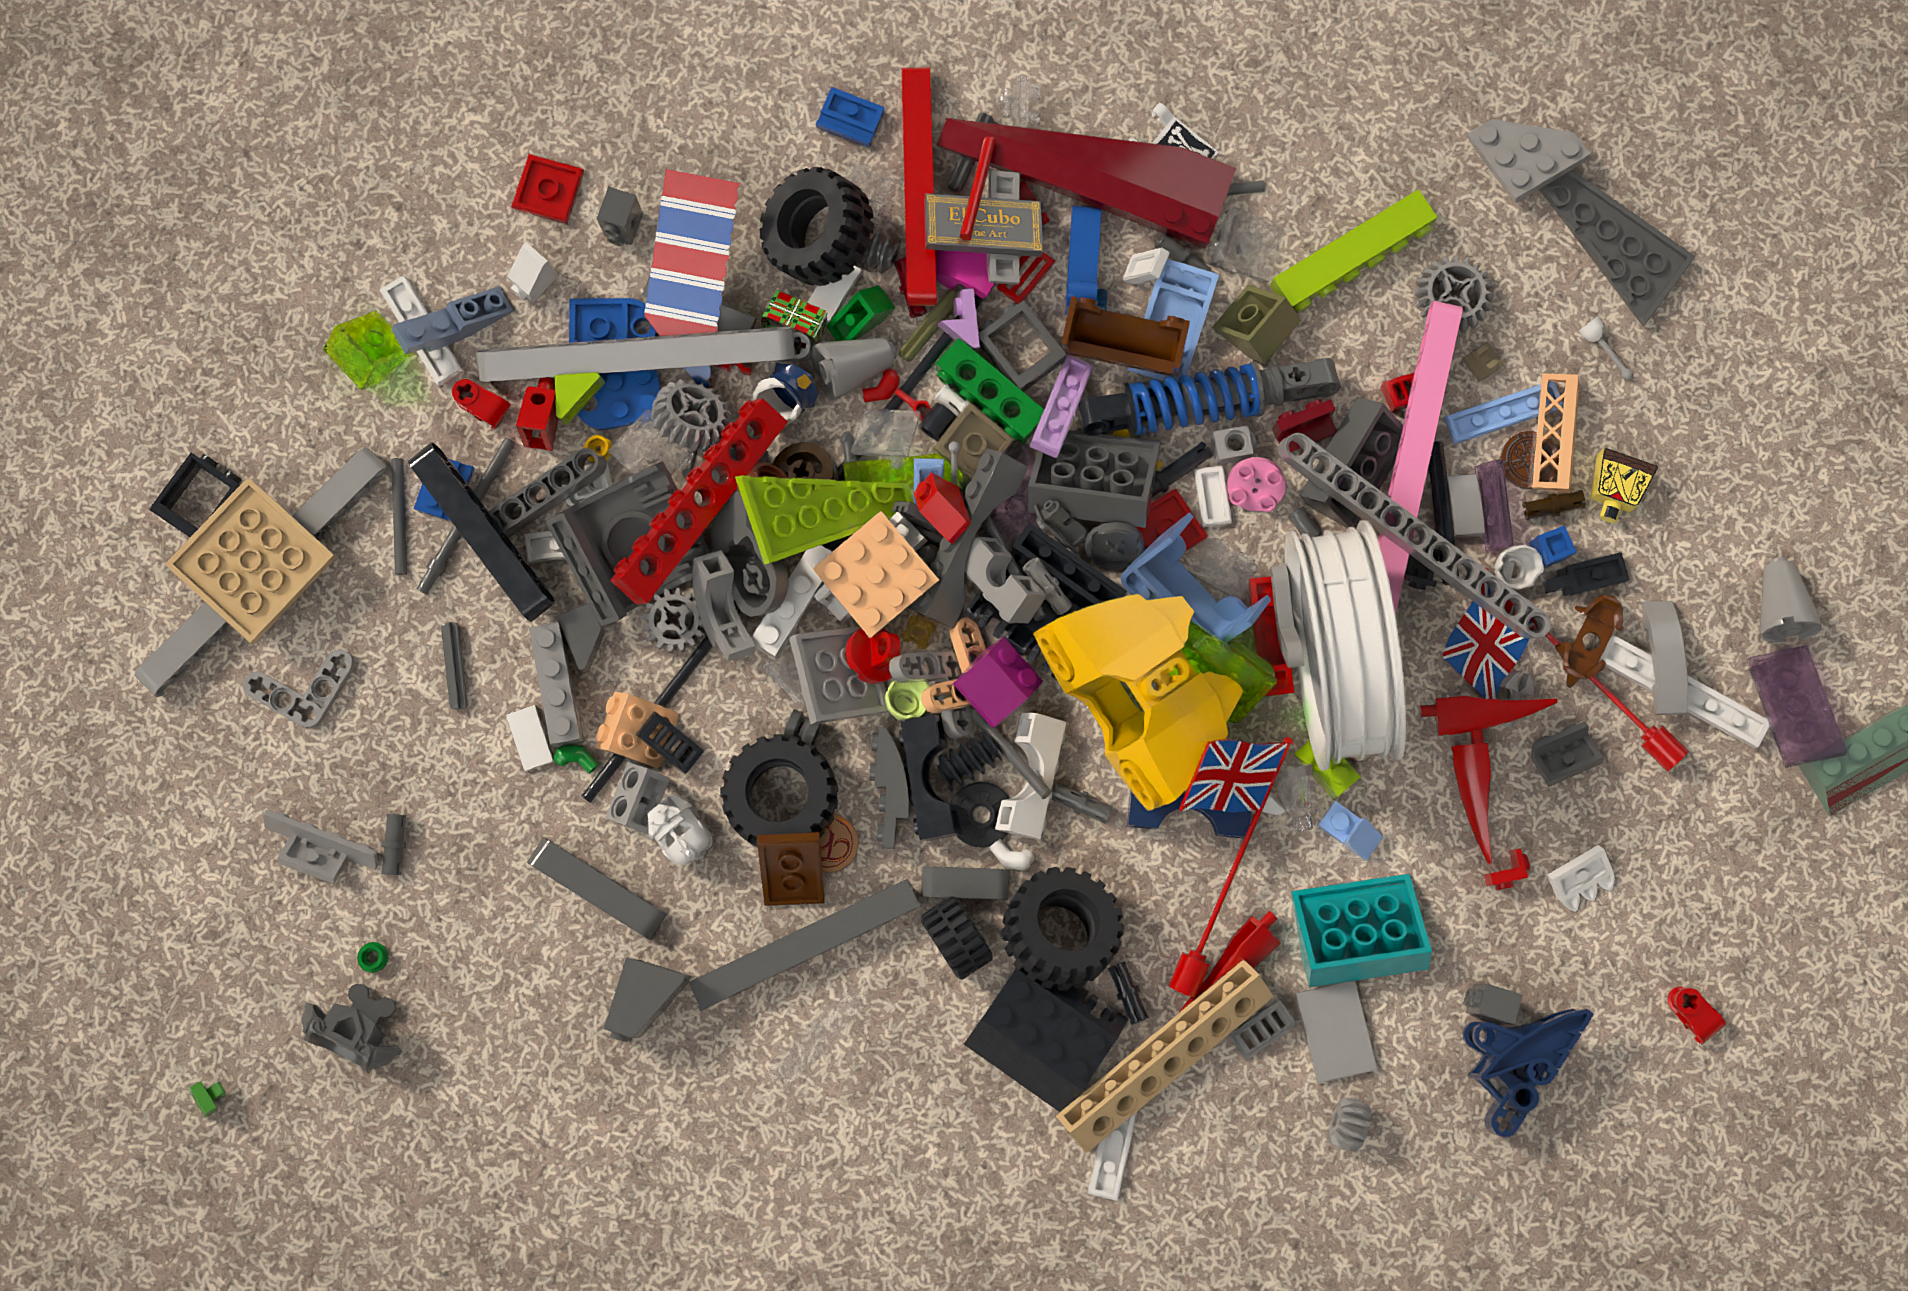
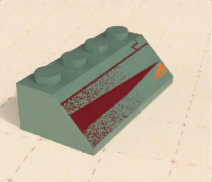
(1872, 759)

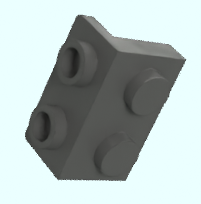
(1565, 754)

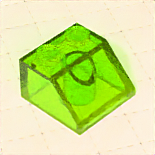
(365, 349)

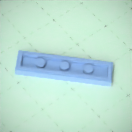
(1498, 413)

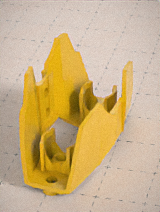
(1140, 645)

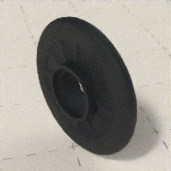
(968, 799)

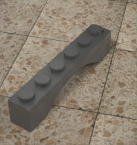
(993, 482)

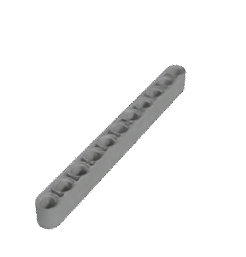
(636, 354)
(1428, 537)
(206, 625)

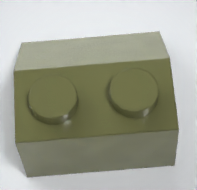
(1257, 323)

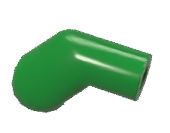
(575, 753)

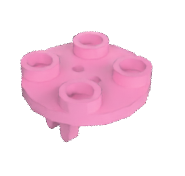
(1269, 488)

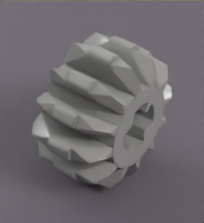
(1349, 1124)

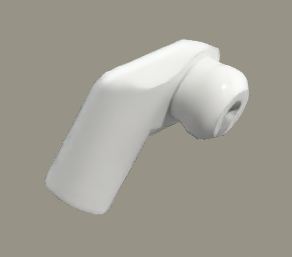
(1012, 859)

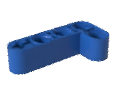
(1083, 253)

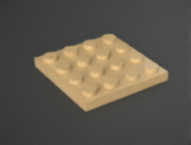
(250, 561)

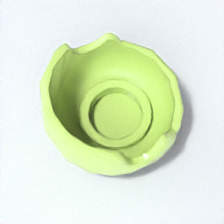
(900, 706)

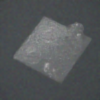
(886, 434)

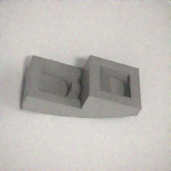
(1466, 506)

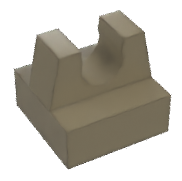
(1483, 361)

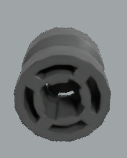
(808, 732)

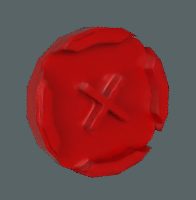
(872, 655)

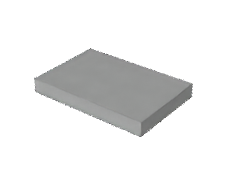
(1336, 1031)

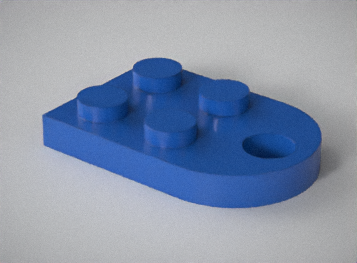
(606, 319)
(622, 399)

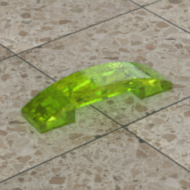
(881, 470)

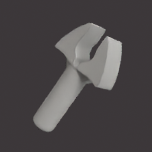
(1516, 692)

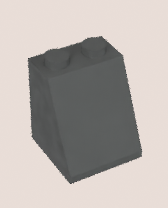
(641, 997)

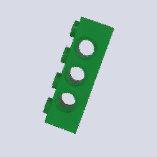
(961, 358)

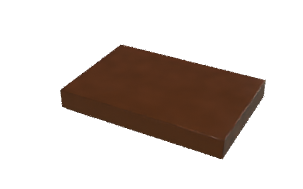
(791, 869)

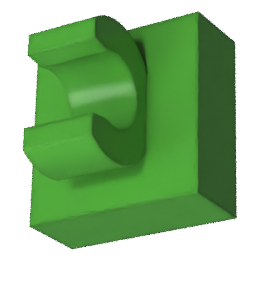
(205, 1097)

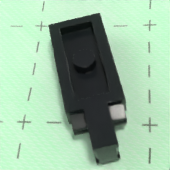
(1589, 575)

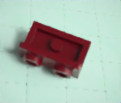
(1313, 422)

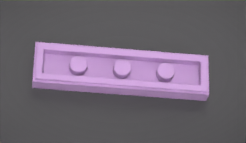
(1061, 406)

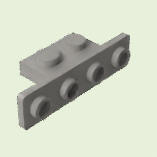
(317, 851)

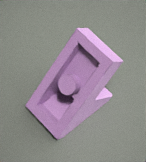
(966, 326)

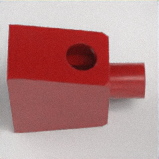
(539, 414)

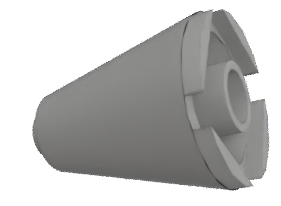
(850, 363)
(1786, 604)

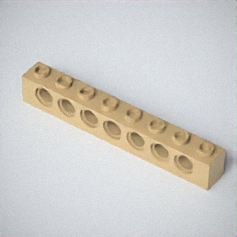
(1165, 1056)

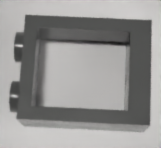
(1037, 370)

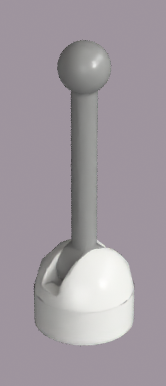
(1594, 333)

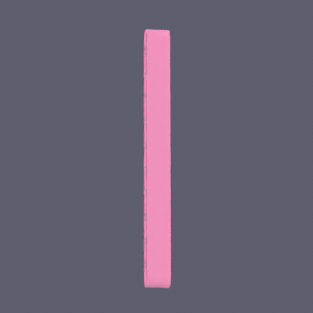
(1419, 430)

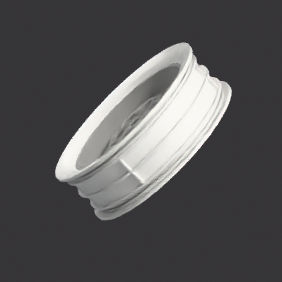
(1348, 645)

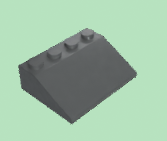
(1098, 478)

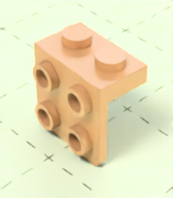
(622, 722)

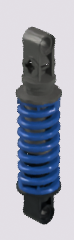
(1207, 395)

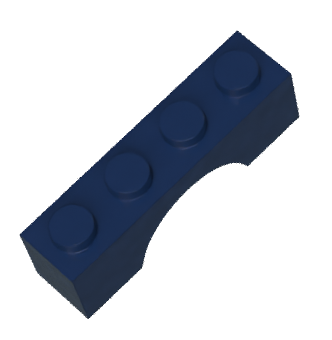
(1224, 823)

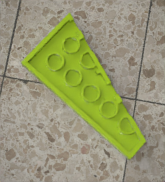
(807, 513)

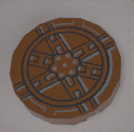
(1519, 459)

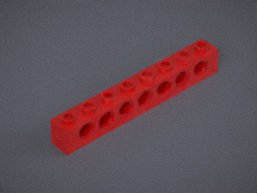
(766, 426)

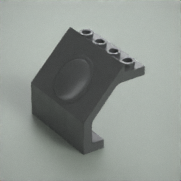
(601, 533)

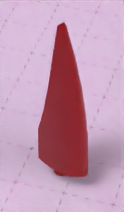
(1471, 714)
(1473, 779)
(1250, 943)

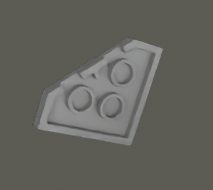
(1526, 155)

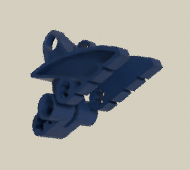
(1537, 1045)

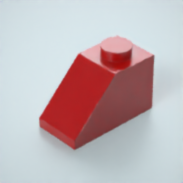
(942, 506)

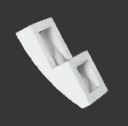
(834, 294)

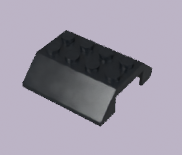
(1076, 578)
(1045, 1037)

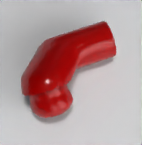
(885, 388)

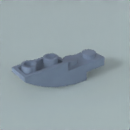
(454, 323)

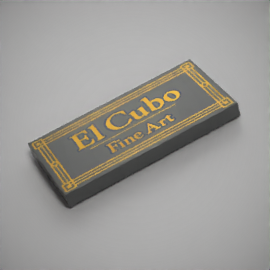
(999, 228)

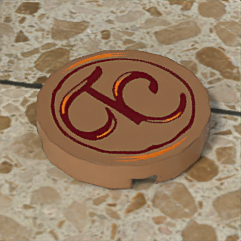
(838, 844)

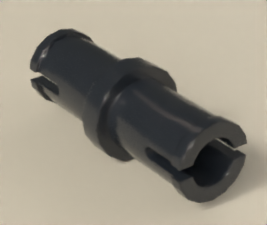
(1128, 993)

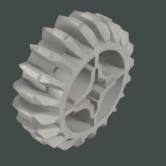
(1447, 282)
(690, 415)

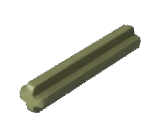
(928, 326)

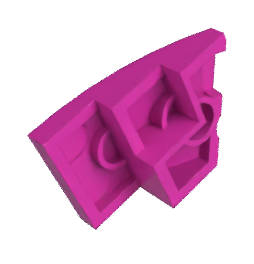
(963, 268)

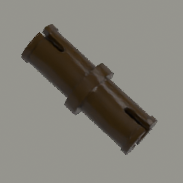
(1554, 505)

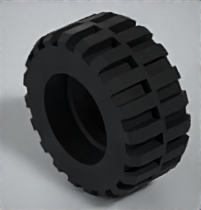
(792, 211)
(764, 756)
(1085, 900)

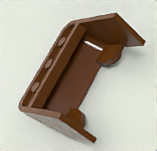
(1124, 338)

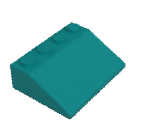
(1360, 931)

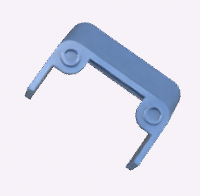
(1161, 575)

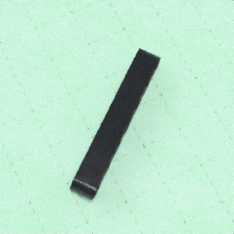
(481, 532)

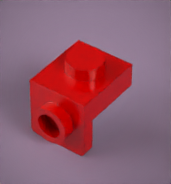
(1505, 878)

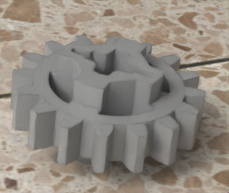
(662, 629)

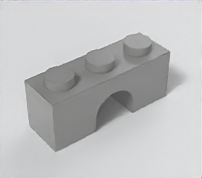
(986, 567)

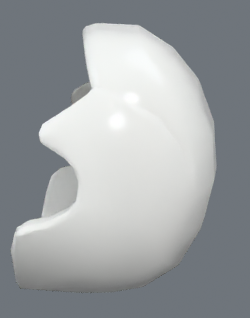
(1529, 564)

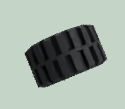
(956, 937)

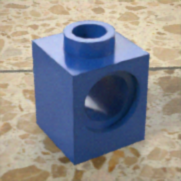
(1554, 546)

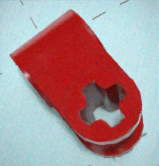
(483, 404)
(1698, 1015)

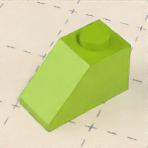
(1335, 778)

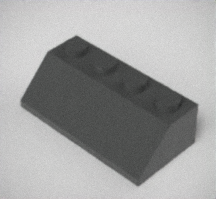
(1365, 444)

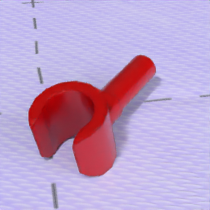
(912, 402)

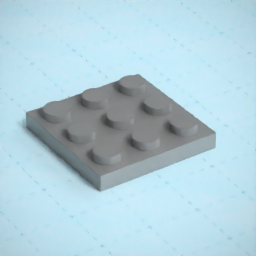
(828, 682)

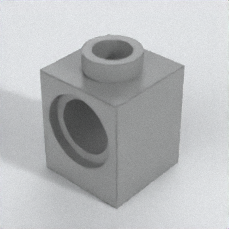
(1224, 454)

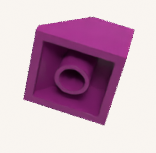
(998, 682)

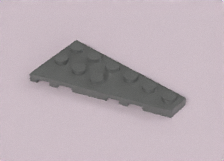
(1626, 249)

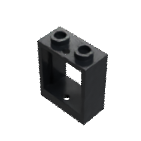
(178, 484)

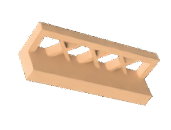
(1567, 437)

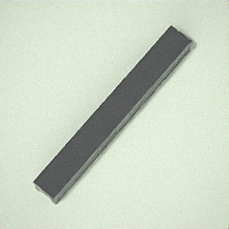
(804, 944)

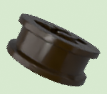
(793, 459)

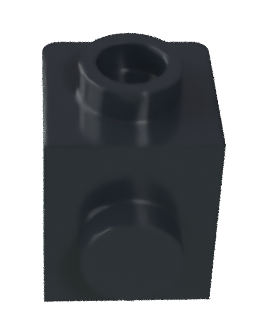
(1418, 574)

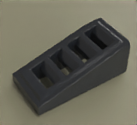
(689, 757)

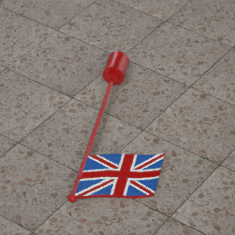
(1488, 650)
(1228, 779)

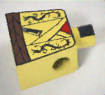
(1619, 482)

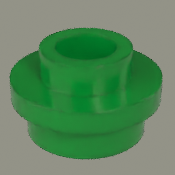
(364, 952)

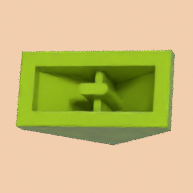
(574, 392)

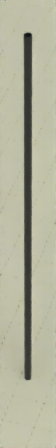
(705, 646)

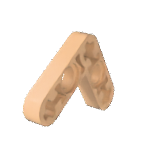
(959, 643)

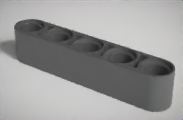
(554, 491)
(596, 888)

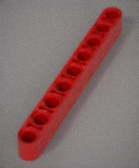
(918, 182)

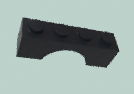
(923, 742)

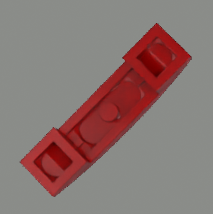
(1267, 639)

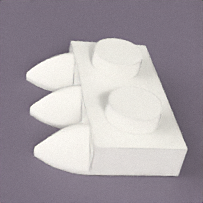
(1581, 877)

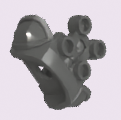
(352, 1029)

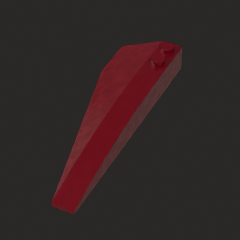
(1135, 180)

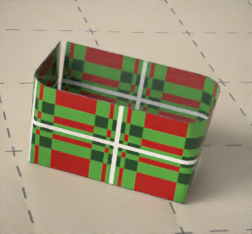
(795, 314)

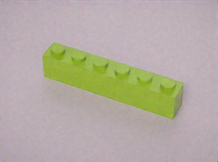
(1354, 251)

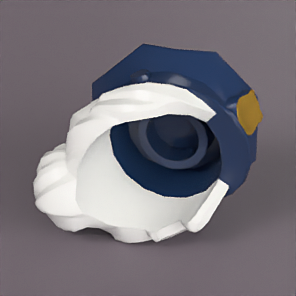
(788, 391)

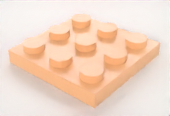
(876, 574)

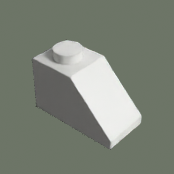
(530, 274)

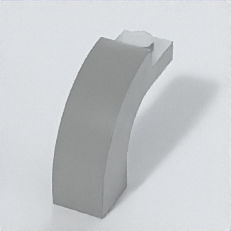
(715, 603)

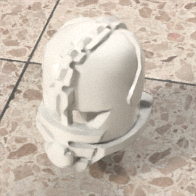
(678, 831)

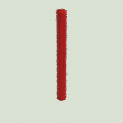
(977, 188)

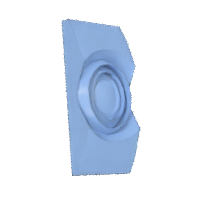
(1185, 294)

